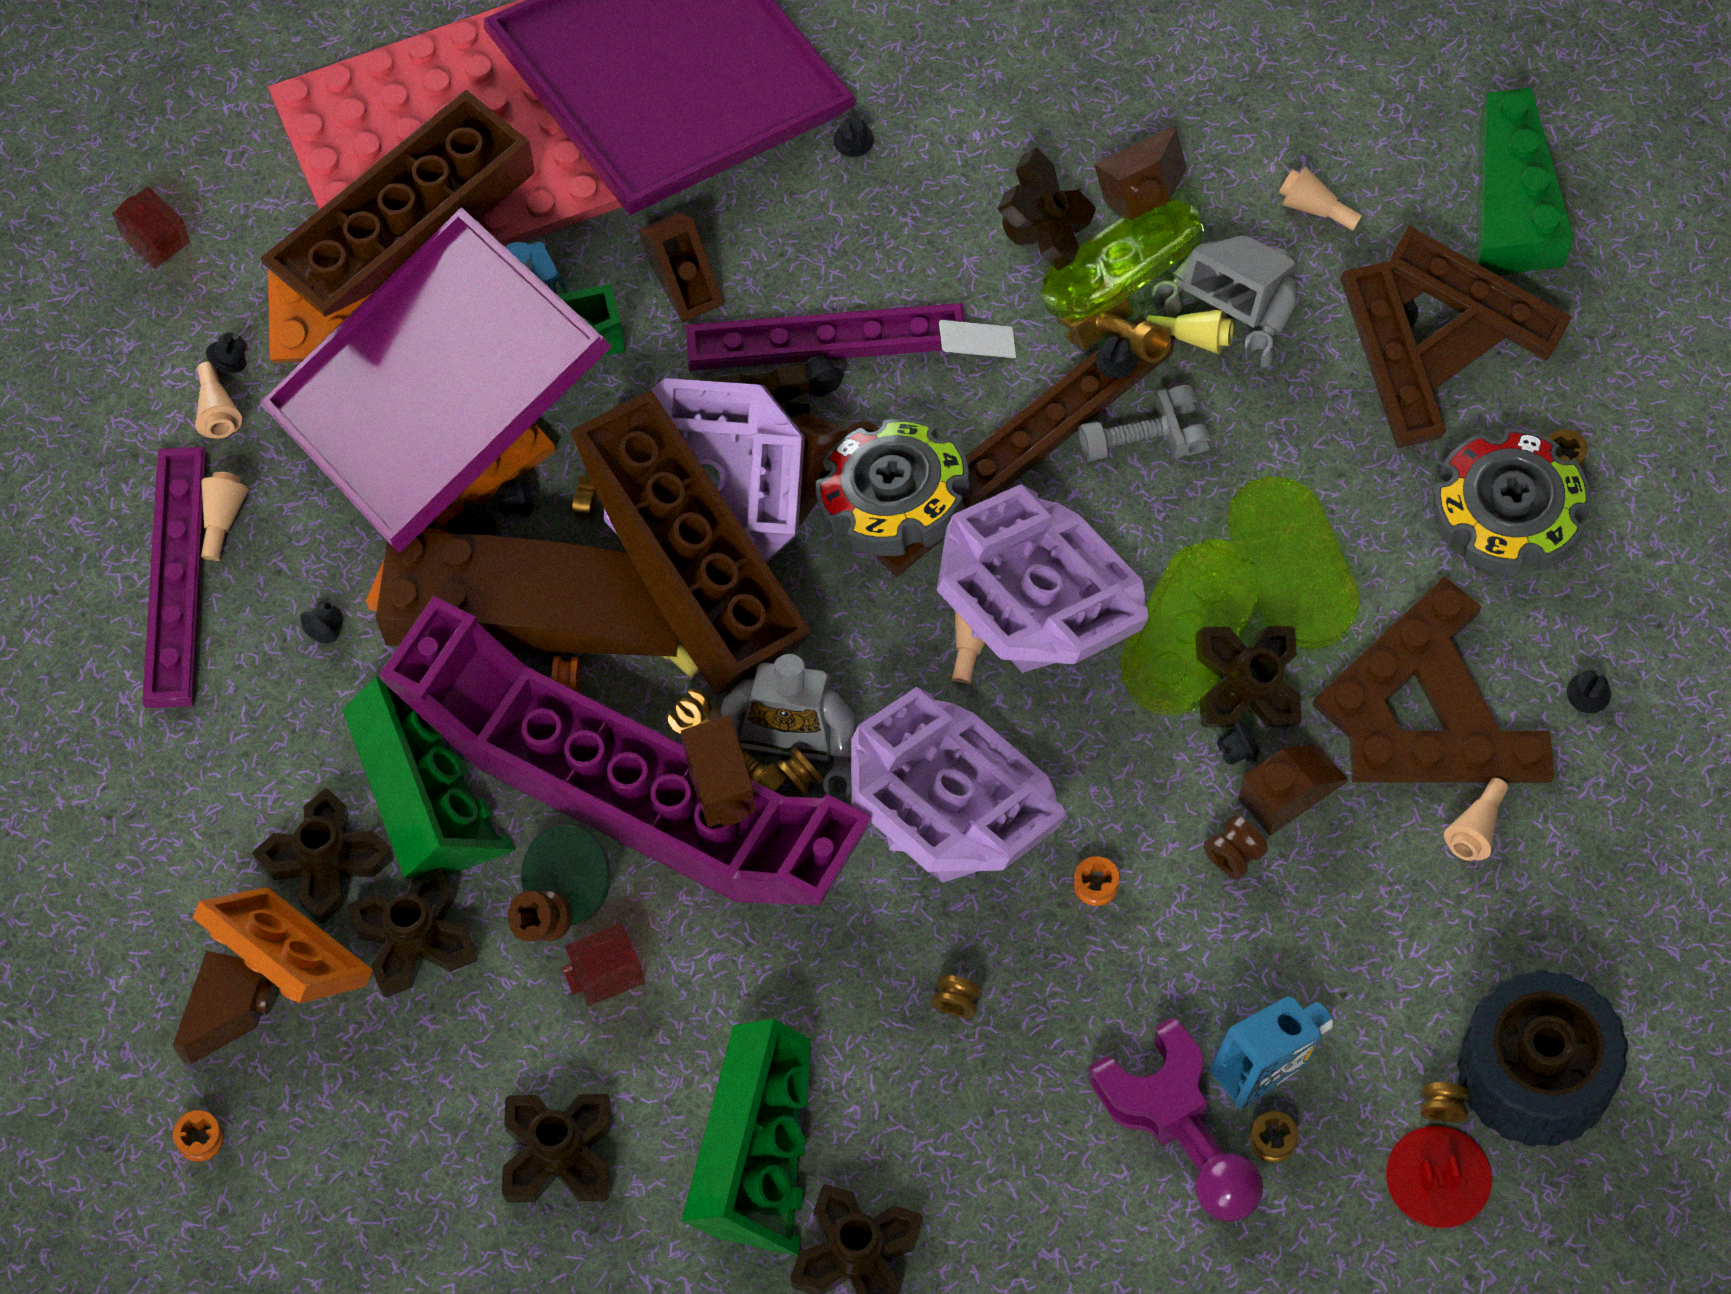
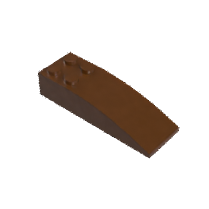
(383, 217)
(687, 544)
(526, 594)

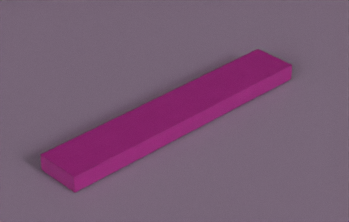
(825, 335)
(175, 578)

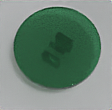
(572, 864)

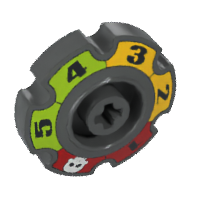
(893, 487)
(1511, 502)

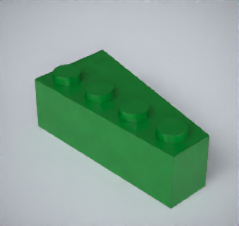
(1518, 194)

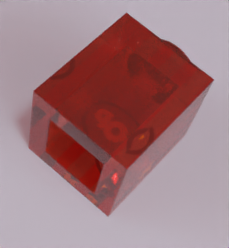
(151, 227)
(602, 965)

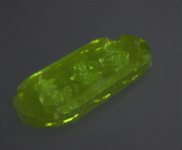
(1122, 261)
(1296, 559)
(1198, 589)

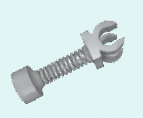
(1169, 404)

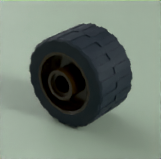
(1542, 1058)

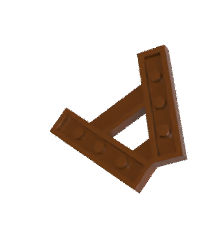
(1409, 372)
(1471, 745)

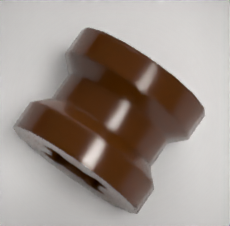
(1235, 847)
(552, 911)

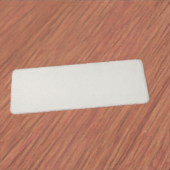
(977, 339)

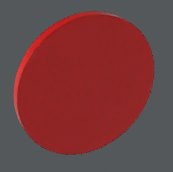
(1438, 1177)

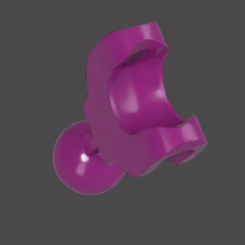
(1174, 1108)

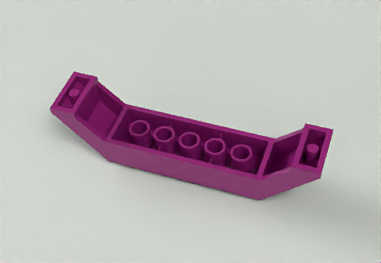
(611, 768)

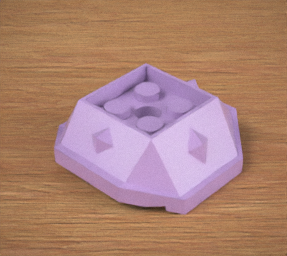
(752, 448)
(1037, 581)
(949, 787)

